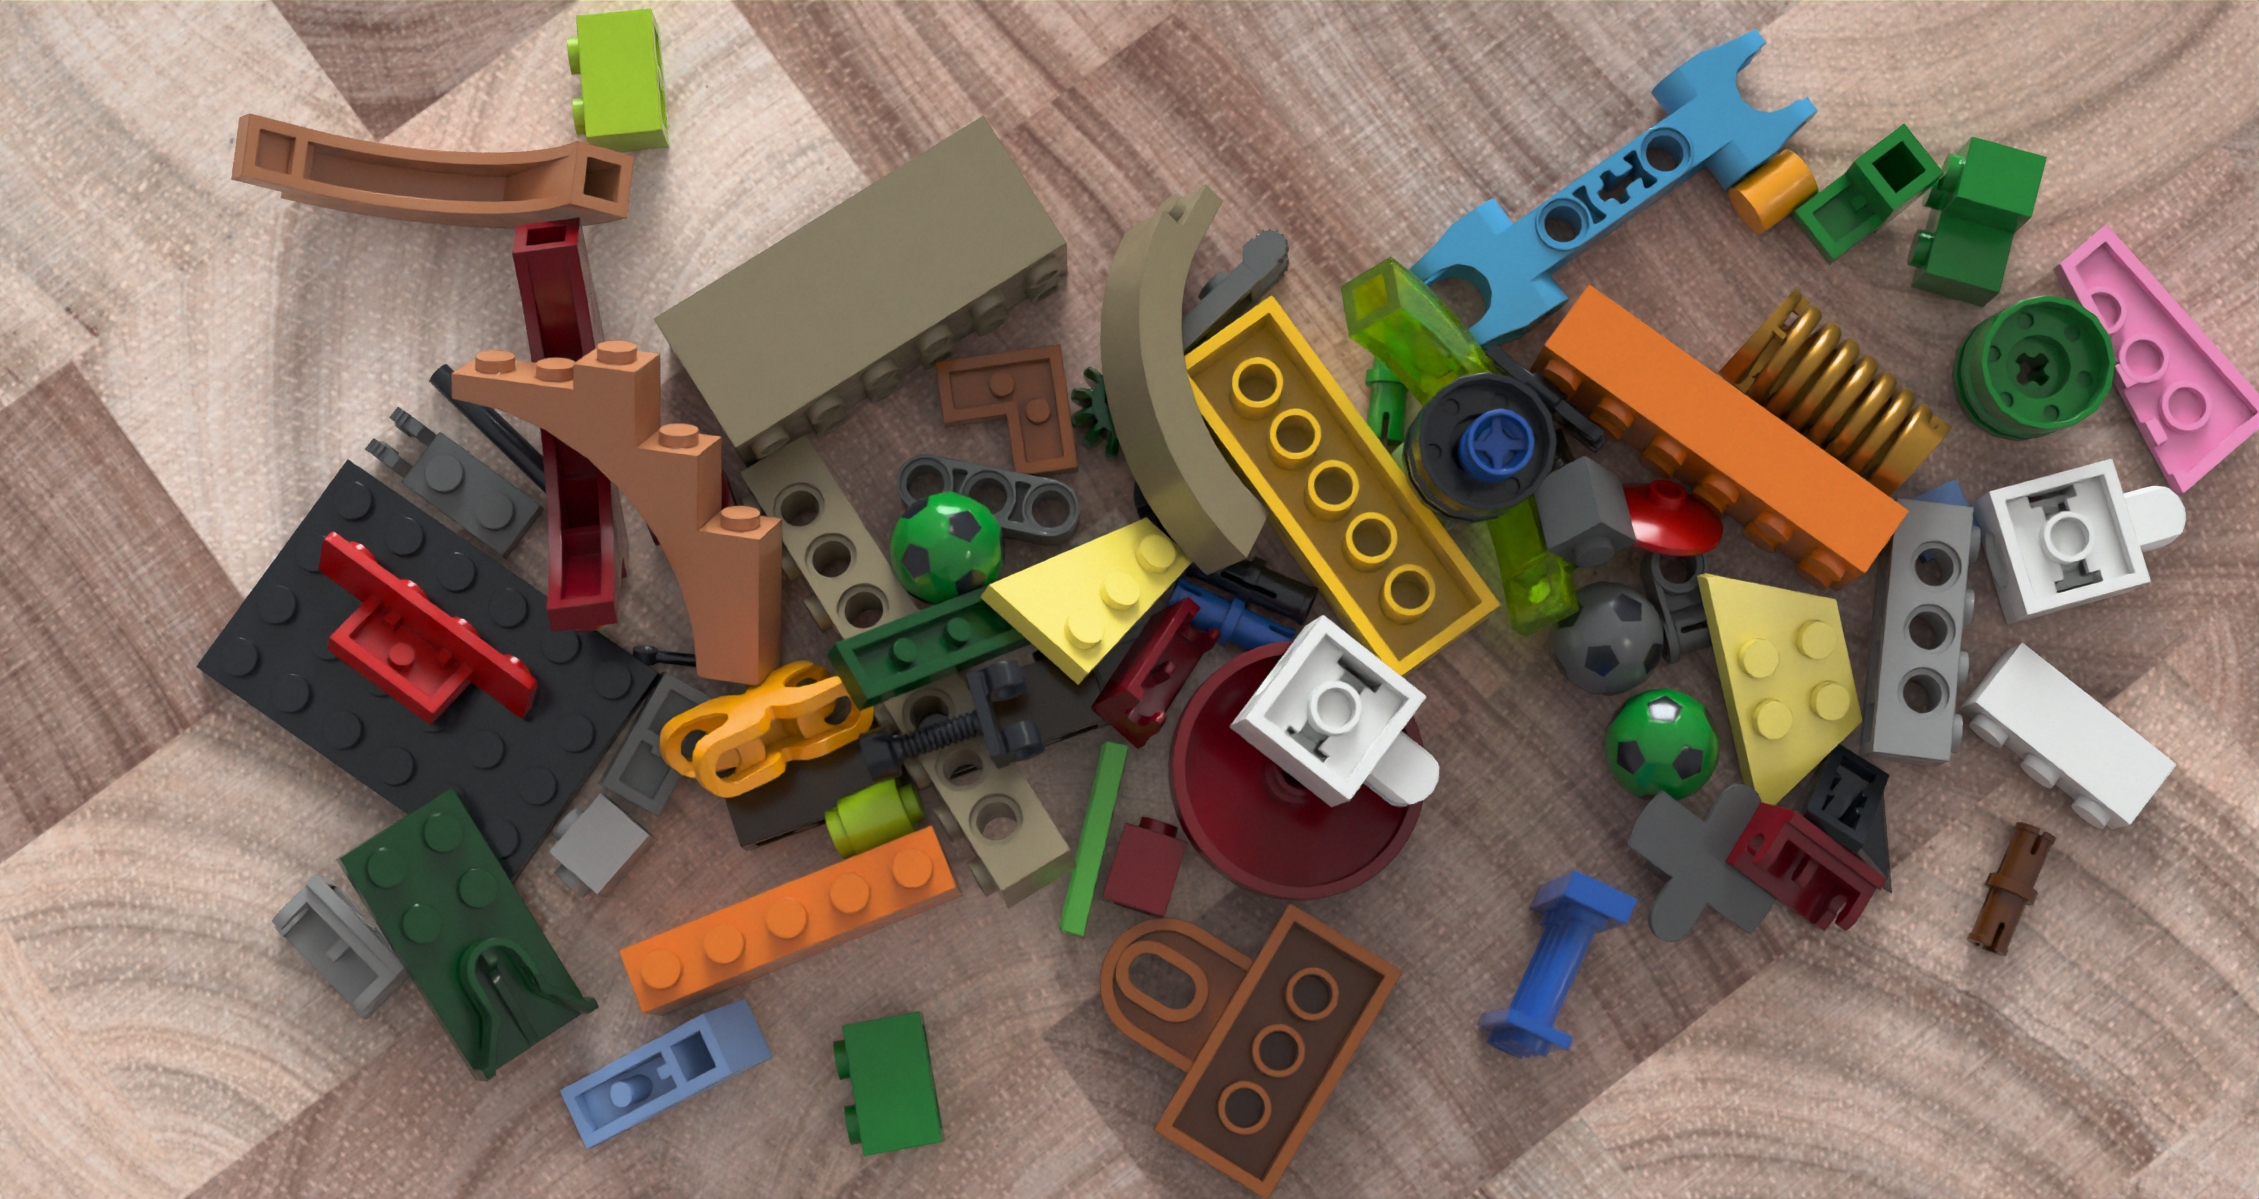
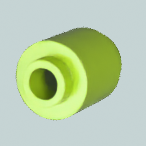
(874, 817)

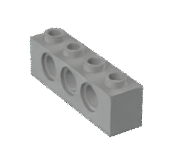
(1889, 726)

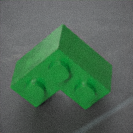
(1972, 220)

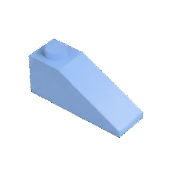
(666, 1072)

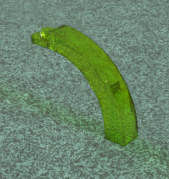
(1427, 350)

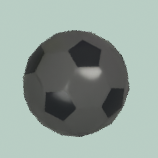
(1609, 641)

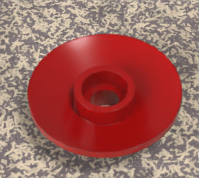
(1671, 520)

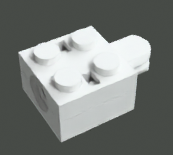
(2075, 538)
(1338, 721)

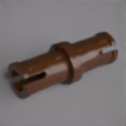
(2011, 888)

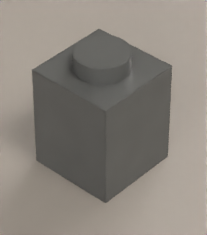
(1584, 513)

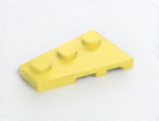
(1090, 595)

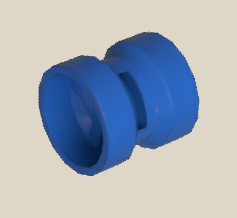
(1503, 438)

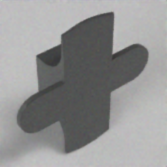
(1692, 863)

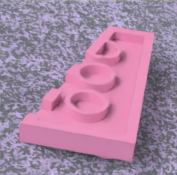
(2166, 368)

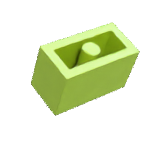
(620, 80)

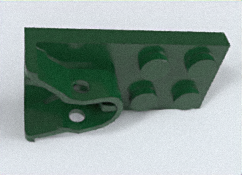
(464, 934)

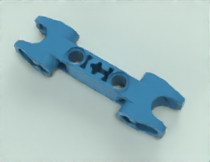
(1703, 129)

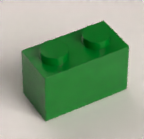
(890, 1084)

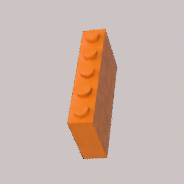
(790, 923)

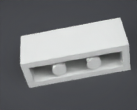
(2066, 738)

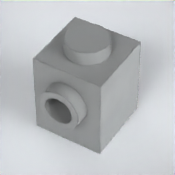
(599, 846)

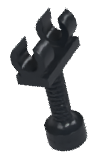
(1018, 742)

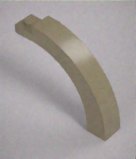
(1151, 392)

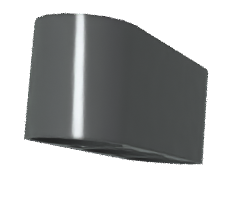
(1022, 492)

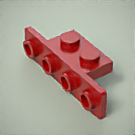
(412, 644)

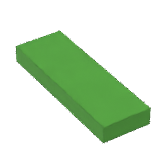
(1093, 839)

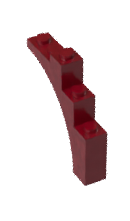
(583, 505)

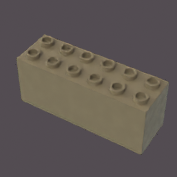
(867, 294)

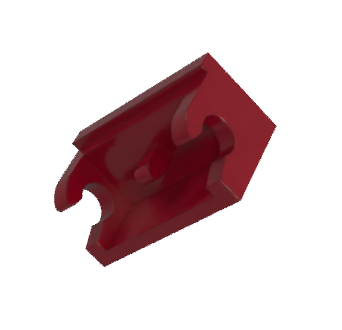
(1154, 672)
(1804, 868)

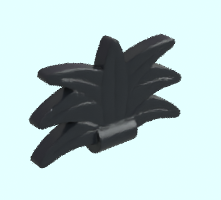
(1552, 397)

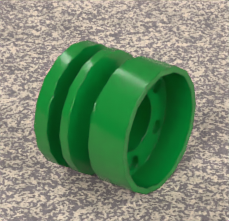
(2068, 363)

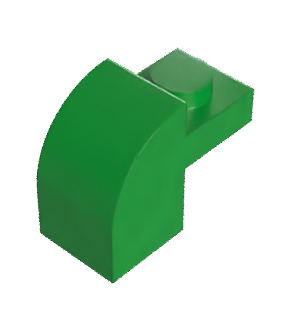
(1868, 194)

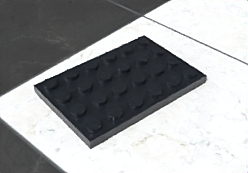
(504, 768)

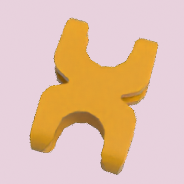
(762, 729)

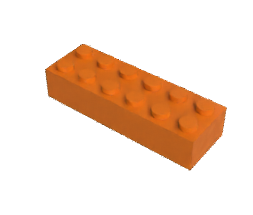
(1718, 443)

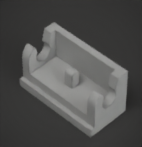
(341, 944)

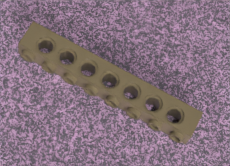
(800, 481)

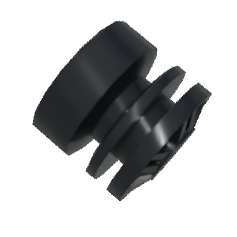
(1433, 441)

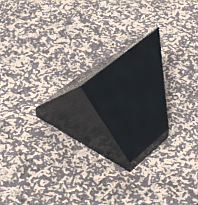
(1849, 807)

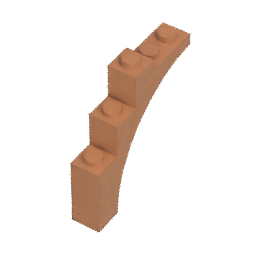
(671, 475)

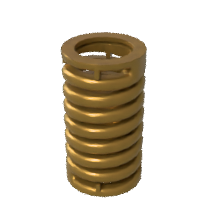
(1838, 393)

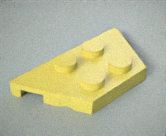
(1780, 678)

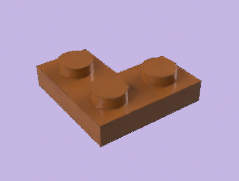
(1025, 390)

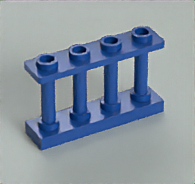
(1572, 913)

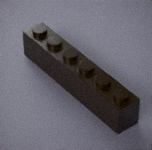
(810, 787)

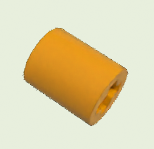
(1773, 191)

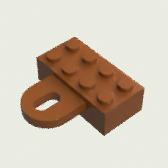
(1257, 1037)

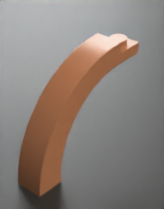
(433, 184)

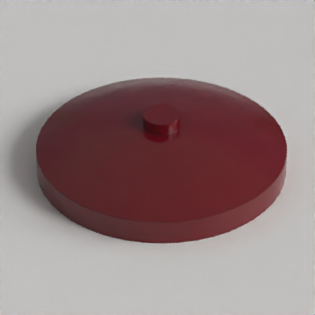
(1259, 820)

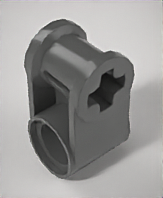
(1677, 605)

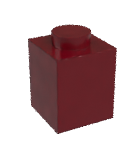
(1145, 867)

